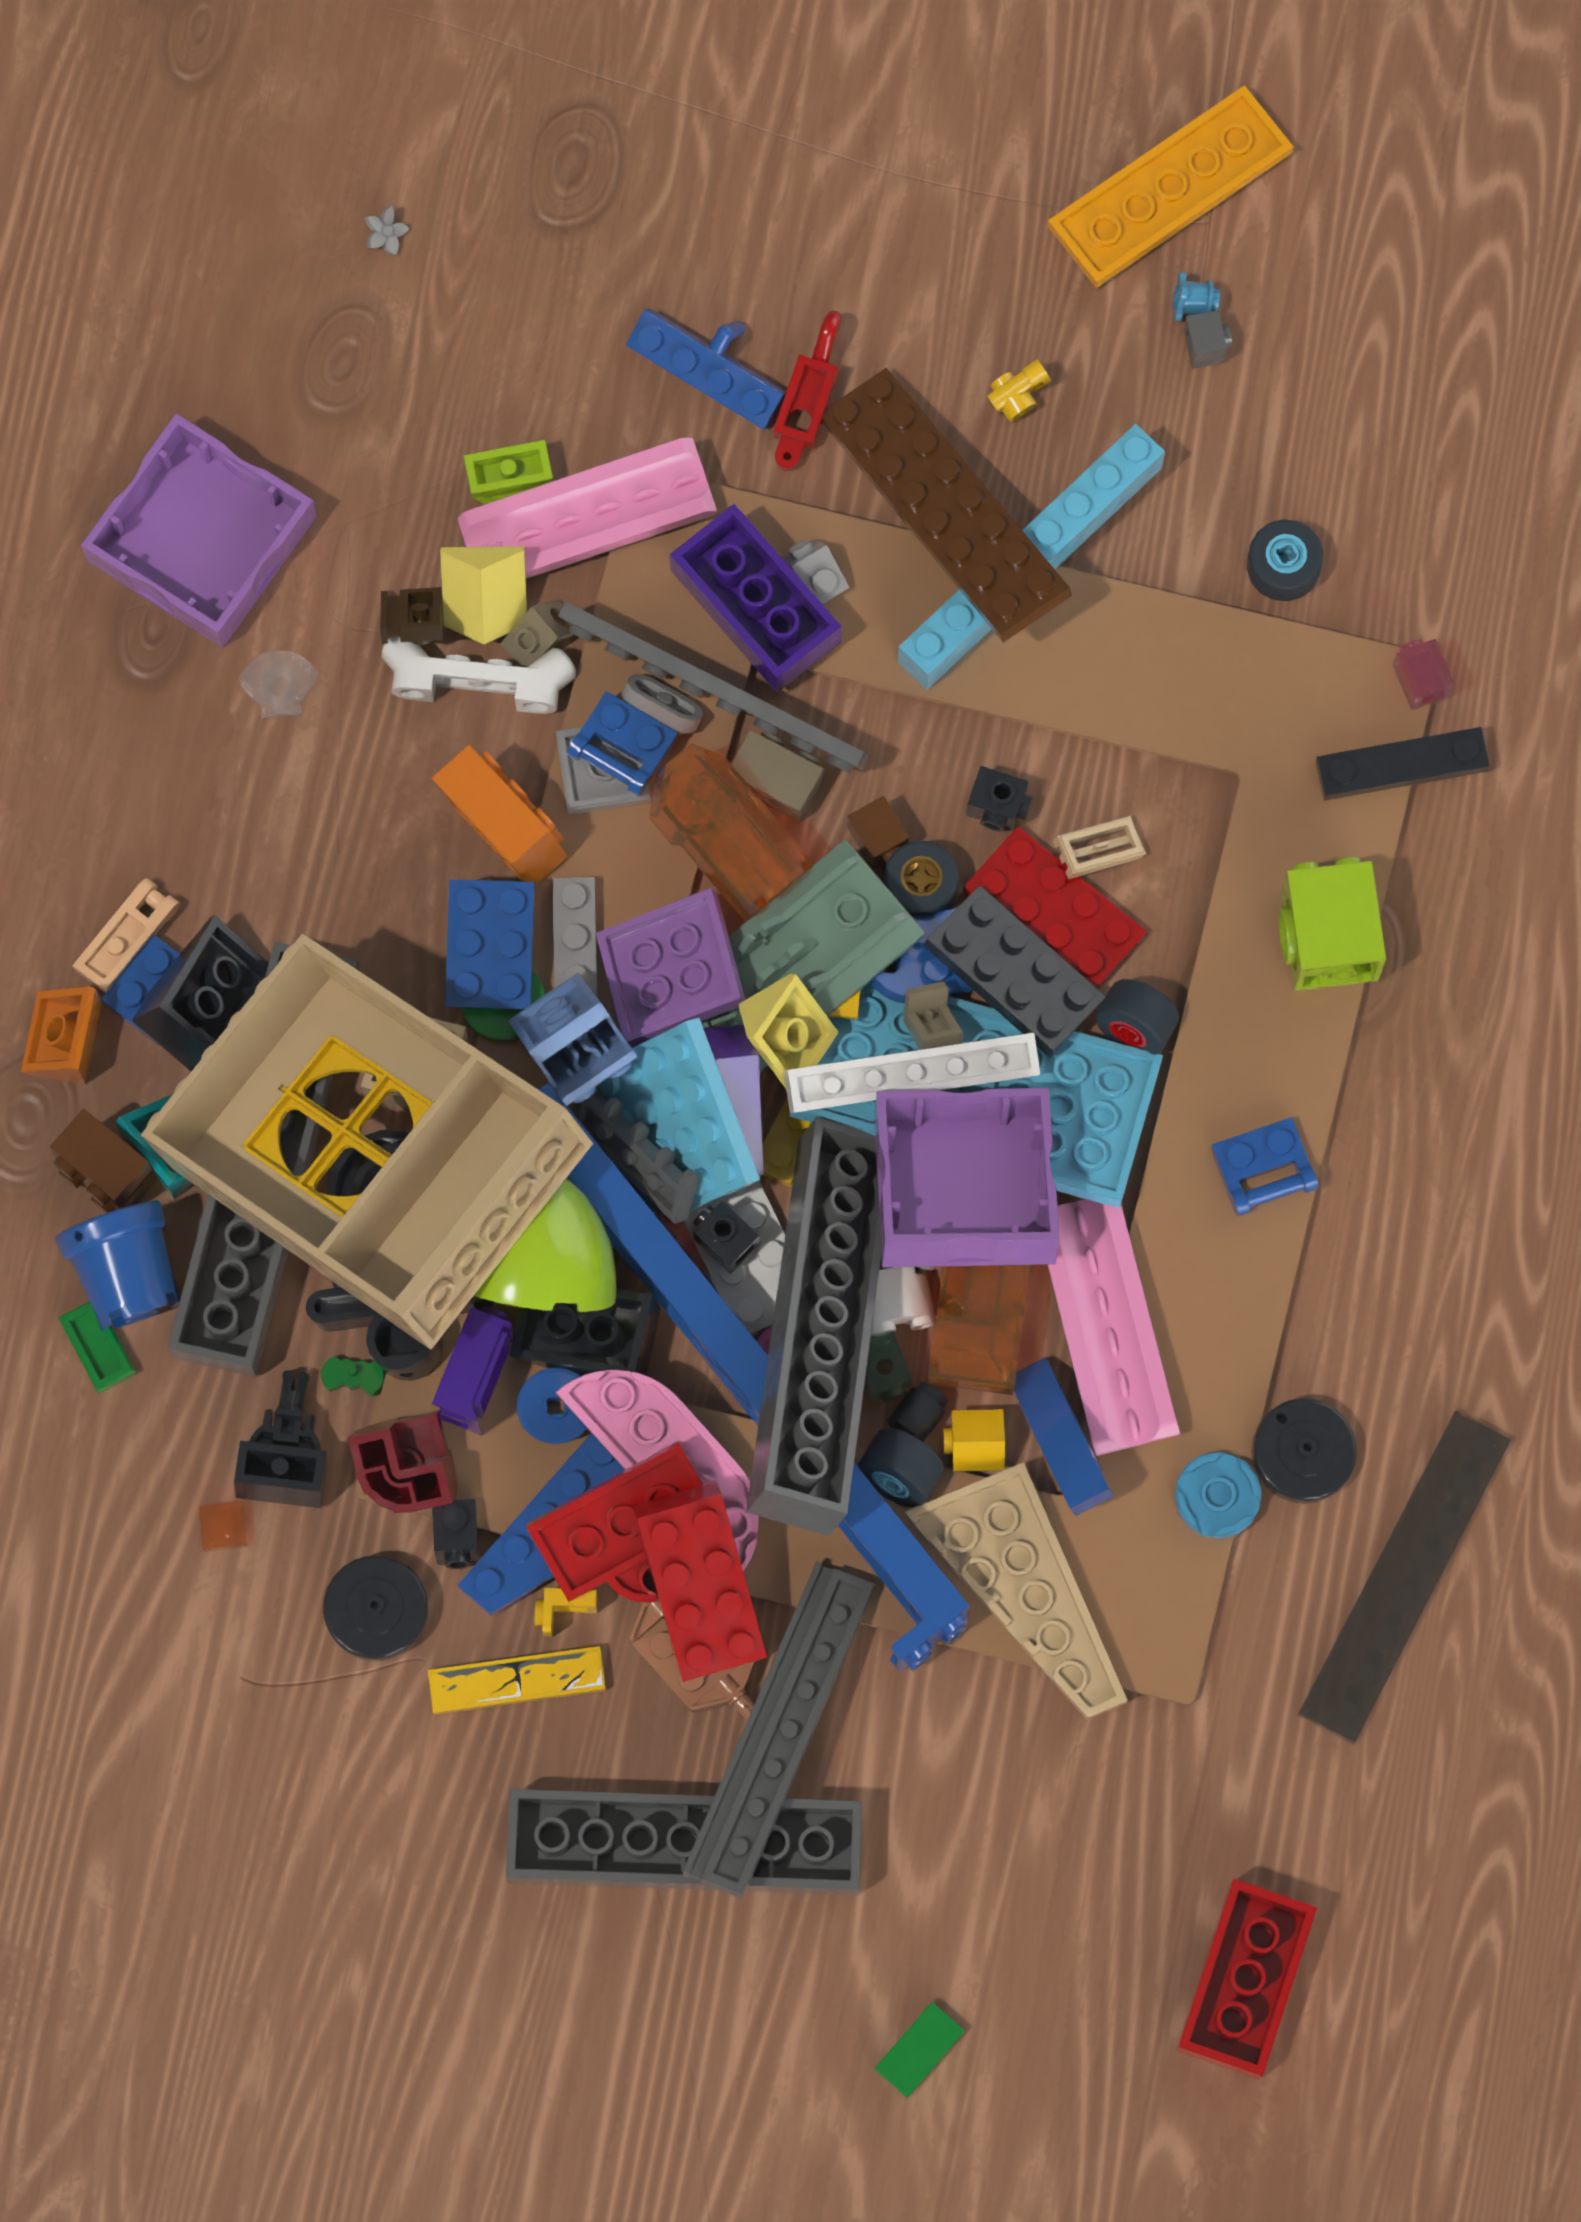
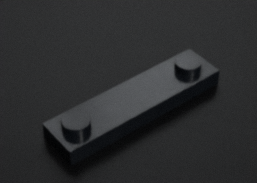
(1402, 763)

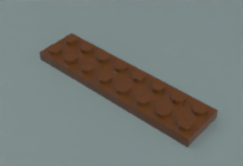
(945, 505)

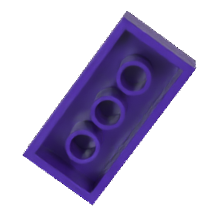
(755, 598)

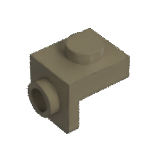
(930, 1018)

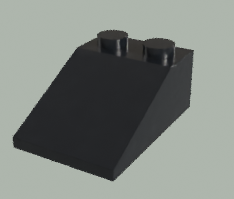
(201, 992)
(589, 1340)

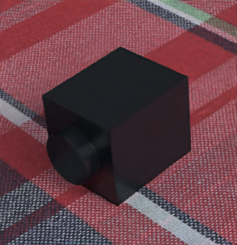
(725, 1236)

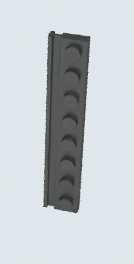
(697, 681)
(778, 1730)

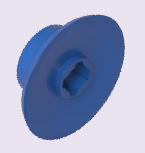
(533, 1407)

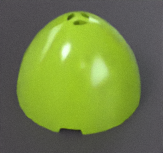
(557, 1259)

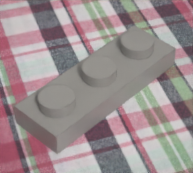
(575, 930)

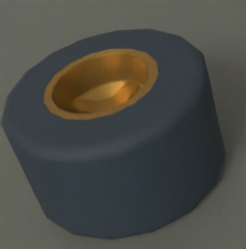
(922, 865)

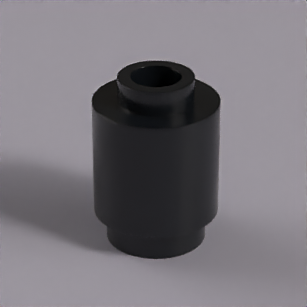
(919, 1411)

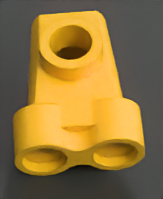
(1012, 393)

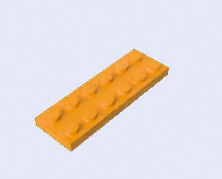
(1170, 186)

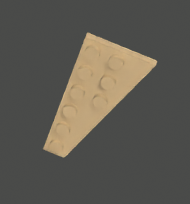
(1013, 1562)

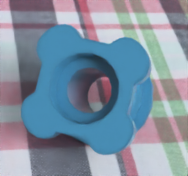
(1194, 297)

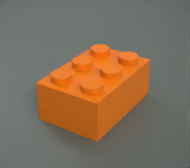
(501, 814)

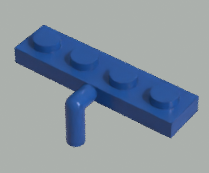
(707, 366)

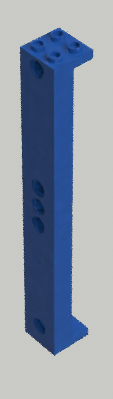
(742, 1367)

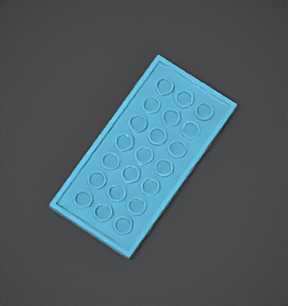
(1093, 1083)

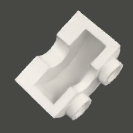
(902, 1298)

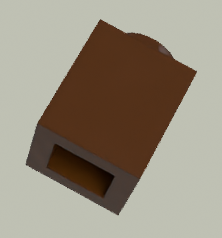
(877, 831)

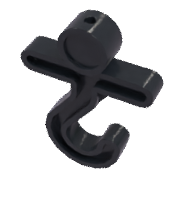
(339, 1310)

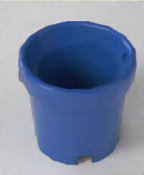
(122, 1263)

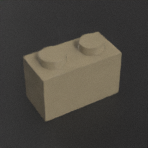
(779, 775)

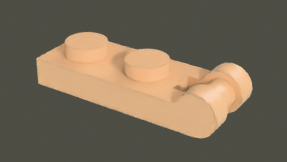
(125, 935)

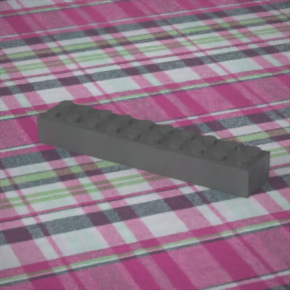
(236, 1265)
(819, 1332)

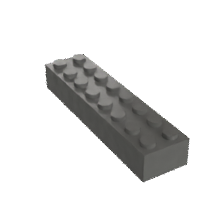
(650, 1838)

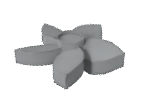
(385, 231)

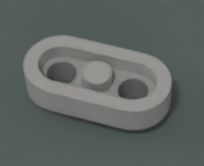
(662, 703)

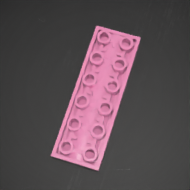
(596, 508)
(1109, 1329)

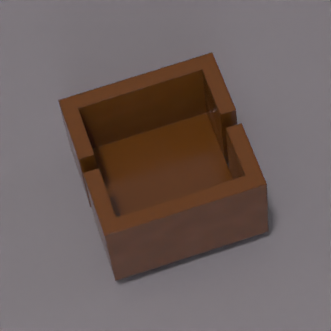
(102, 1163)

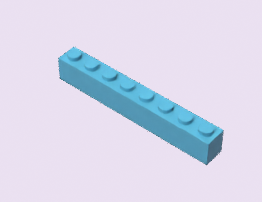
(1055, 533)

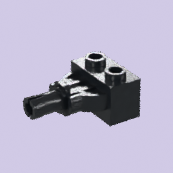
(282, 1460)

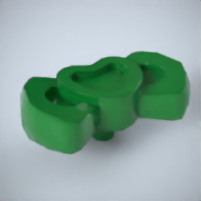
(352, 1375)

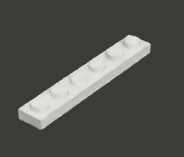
(913, 1070)

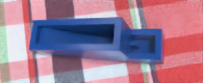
(1061, 1437)

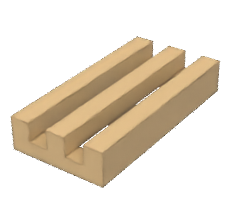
(1071, 856)

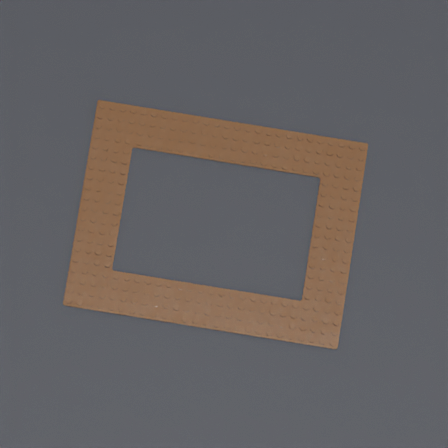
(1248, 1052)

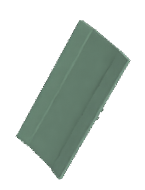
(829, 929)

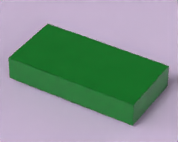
(97, 1349)
(919, 2050)

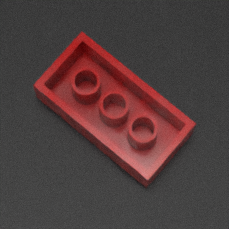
(699, 1581)
(1246, 1979)

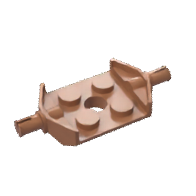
(699, 1694)

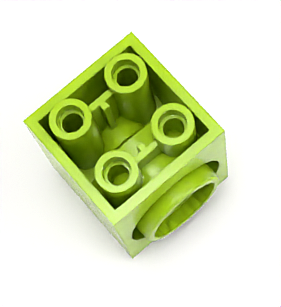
(1331, 924)

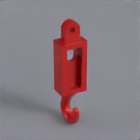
(809, 392)

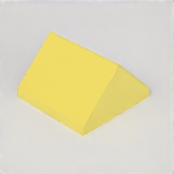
(483, 590)
(787, 1026)

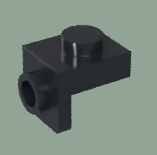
(456, 1534)

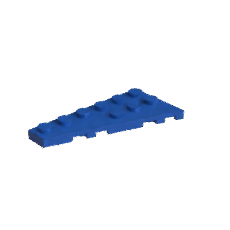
(514, 1562)

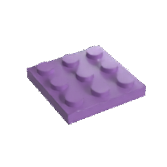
(670, 967)

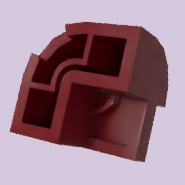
(405, 1463)

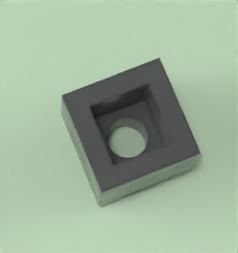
(1207, 339)

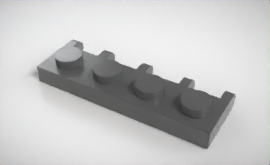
(637, 1157)

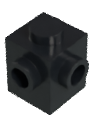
(998, 800)

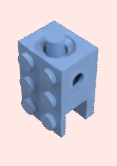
(573, 1040)

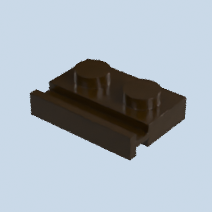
(412, 615)

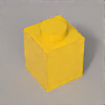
(976, 1440)

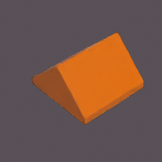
(62, 1034)

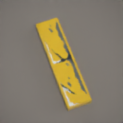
(516, 1680)

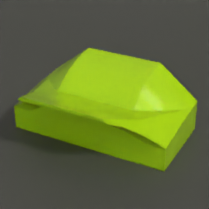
(507, 471)

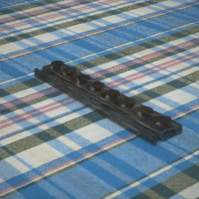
(1404, 1577)

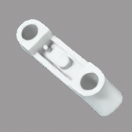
(534, 687)

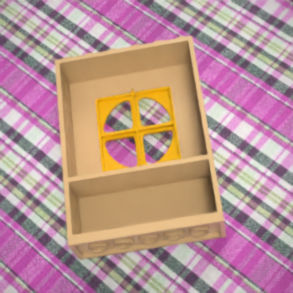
(443, 1203)

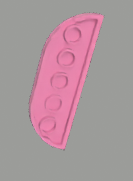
(640, 1417)

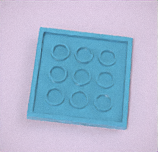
(687, 1108)

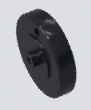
(1303, 1451)
(375, 1608)

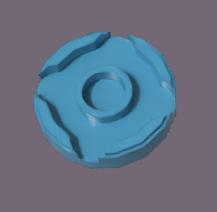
(1217, 1495)

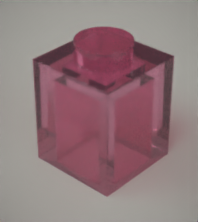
(1422, 673)

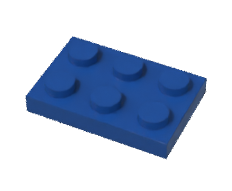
(490, 944)

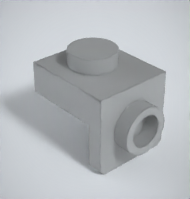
(816, 569)

